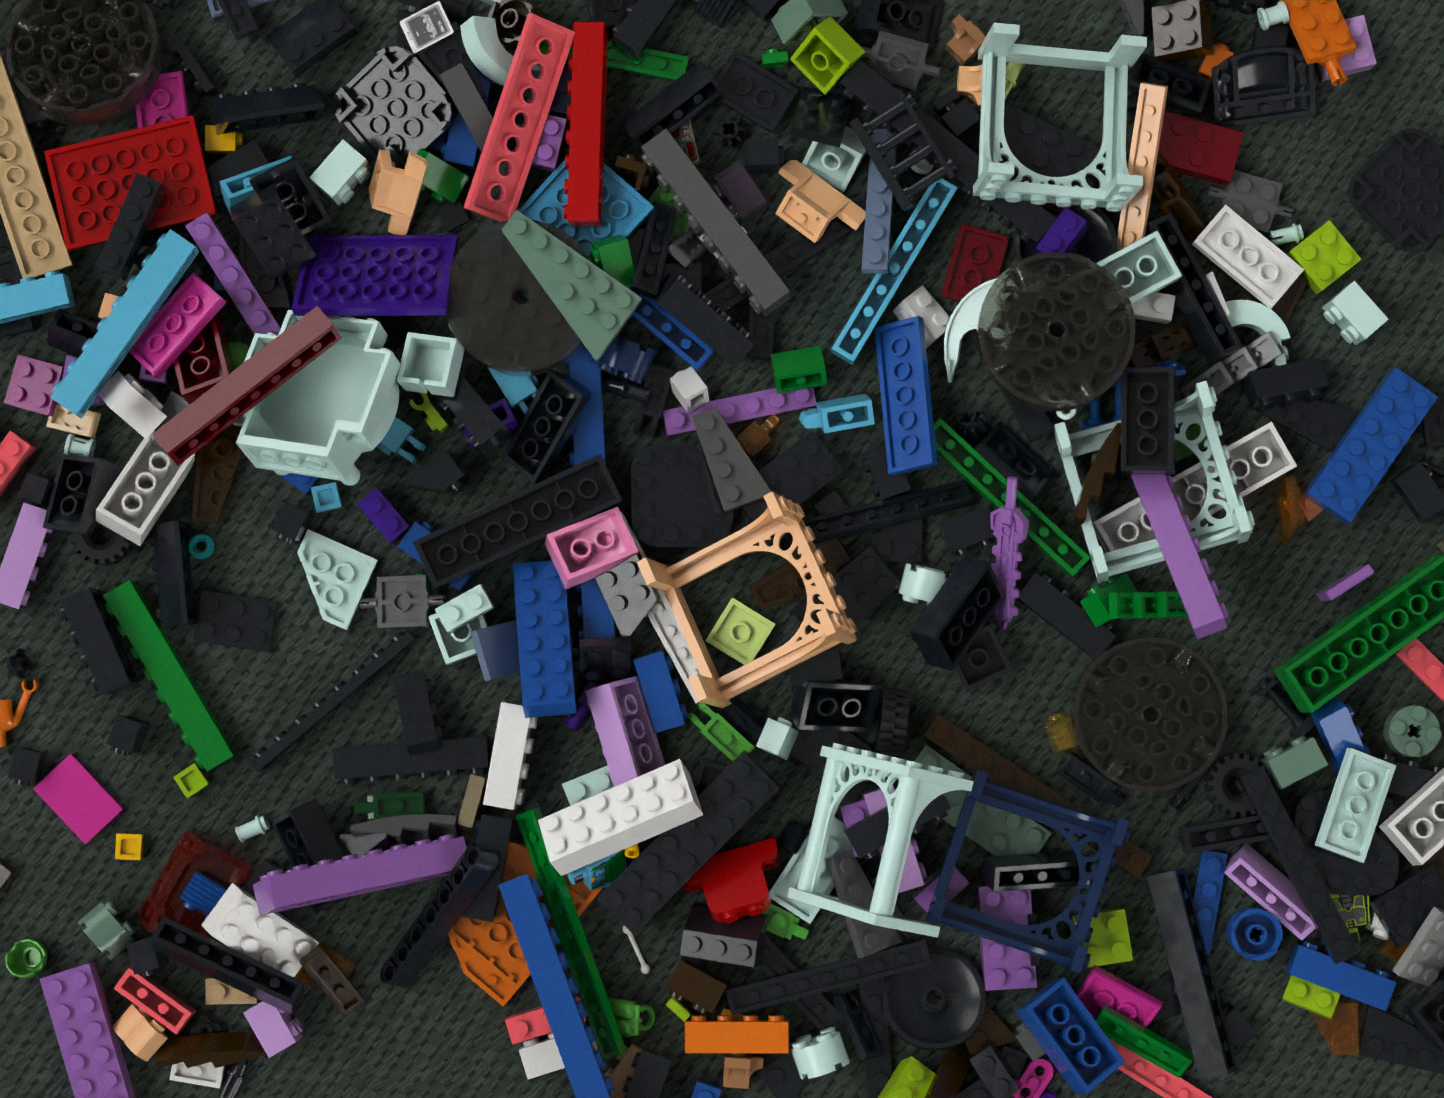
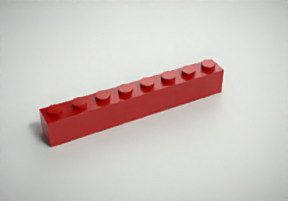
(586, 125)

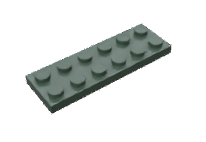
(990, 827)

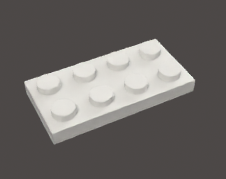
(1247, 256)

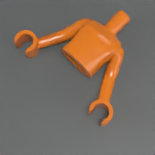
(7, 719)

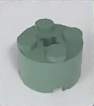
(1397, 728)
(107, 930)

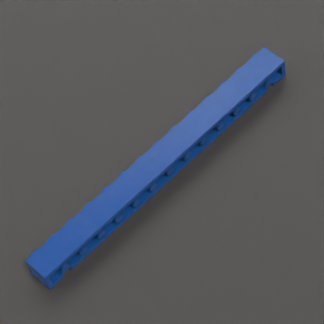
(588, 443)

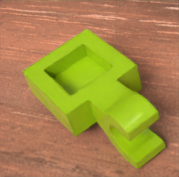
(433, 418)

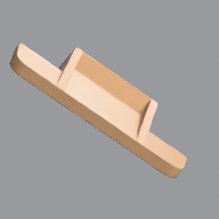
(397, 189)
(814, 203)

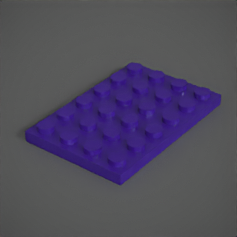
(377, 275)

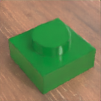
(774, 58)

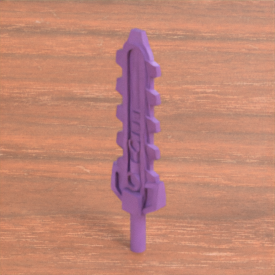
(1010, 528)

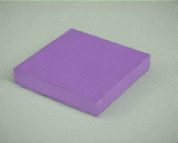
(1345, 583)

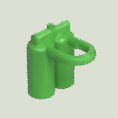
(628, 1016)

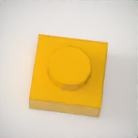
(129, 846)

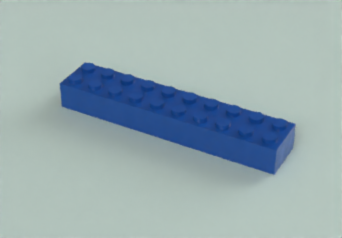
(556, 988)

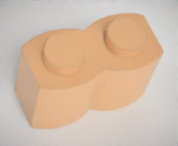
(140, 1032)

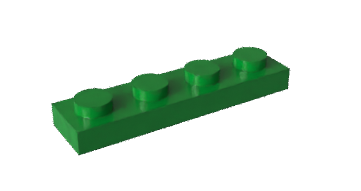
(1143, 1041)

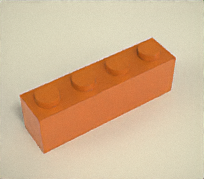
(737, 1035)

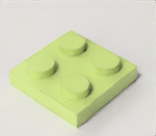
(740, 632)

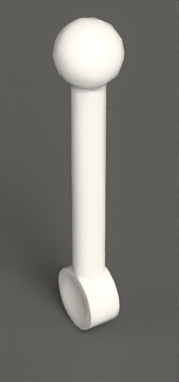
(645, 968)

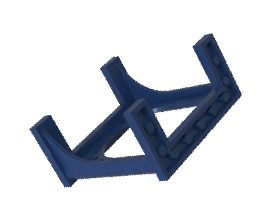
(1105, 833)

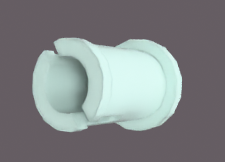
(1287, 235)
(252, 828)

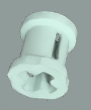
(1273, 15)
(79, 446)

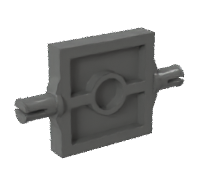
(899, 60)
(1252, 199)
(402, 601)

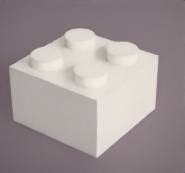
(133, 403)

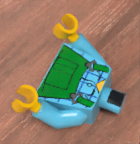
(604, 871)

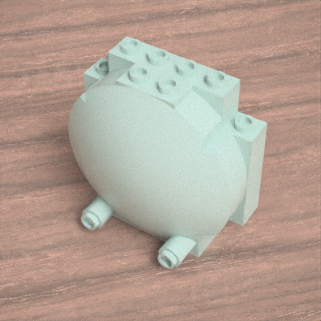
(328, 409)

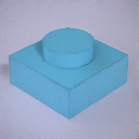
(326, 497)

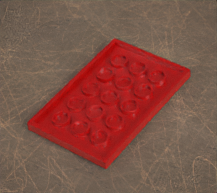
(96, 175)

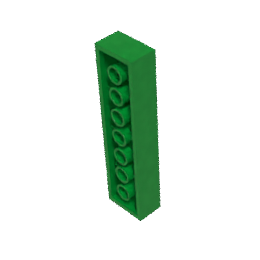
(1365, 637)

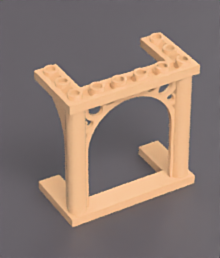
(778, 519)

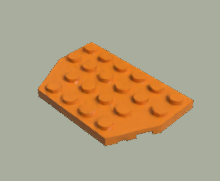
(491, 950)

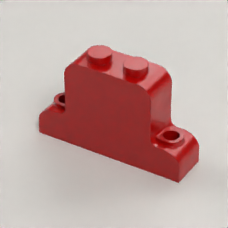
(736, 881)

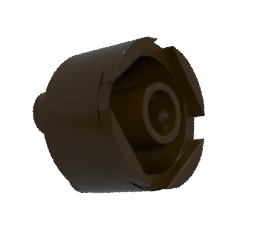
(510, 19)

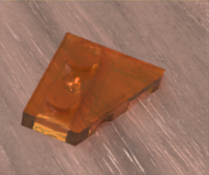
(1341, 1030)

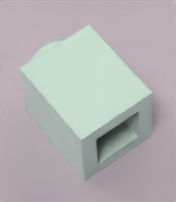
(777, 737)

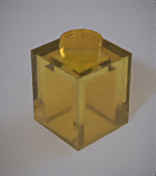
(1060, 732)

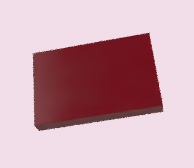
(974, 261)

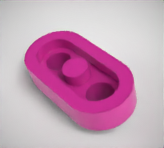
(1035, 1082)

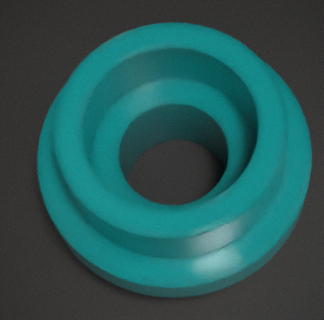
(192, 546)

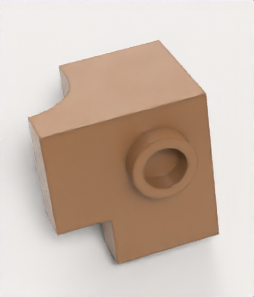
(966, 40)
(739, 1068)

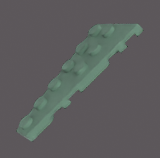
(582, 292)

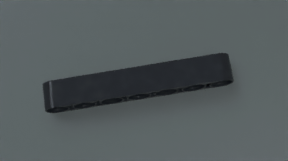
(438, 916)

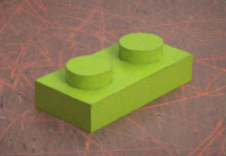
(1311, 997)

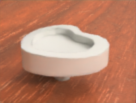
(921, 167)

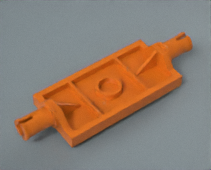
(1321, 34)

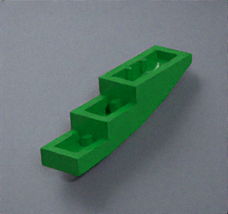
(1146, 605)

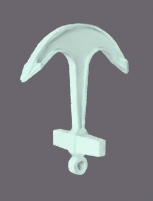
(965, 319)

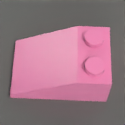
(590, 547)

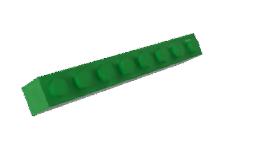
(993, 487)
(169, 676)

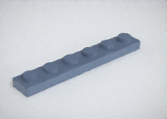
(878, 213)

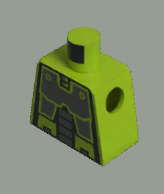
(1353, 911)

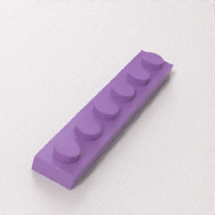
(232, 275)
(741, 408)

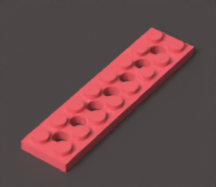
(534, 113)

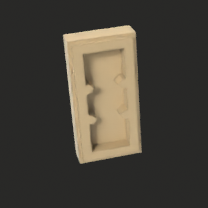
(69, 422)

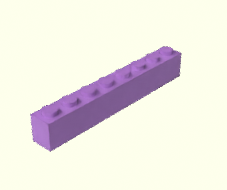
(1181, 553)

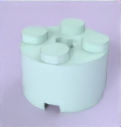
(921, 583)
(819, 1054)

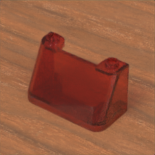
(189, 856)

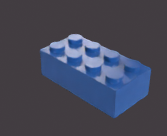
(1070, 1036)

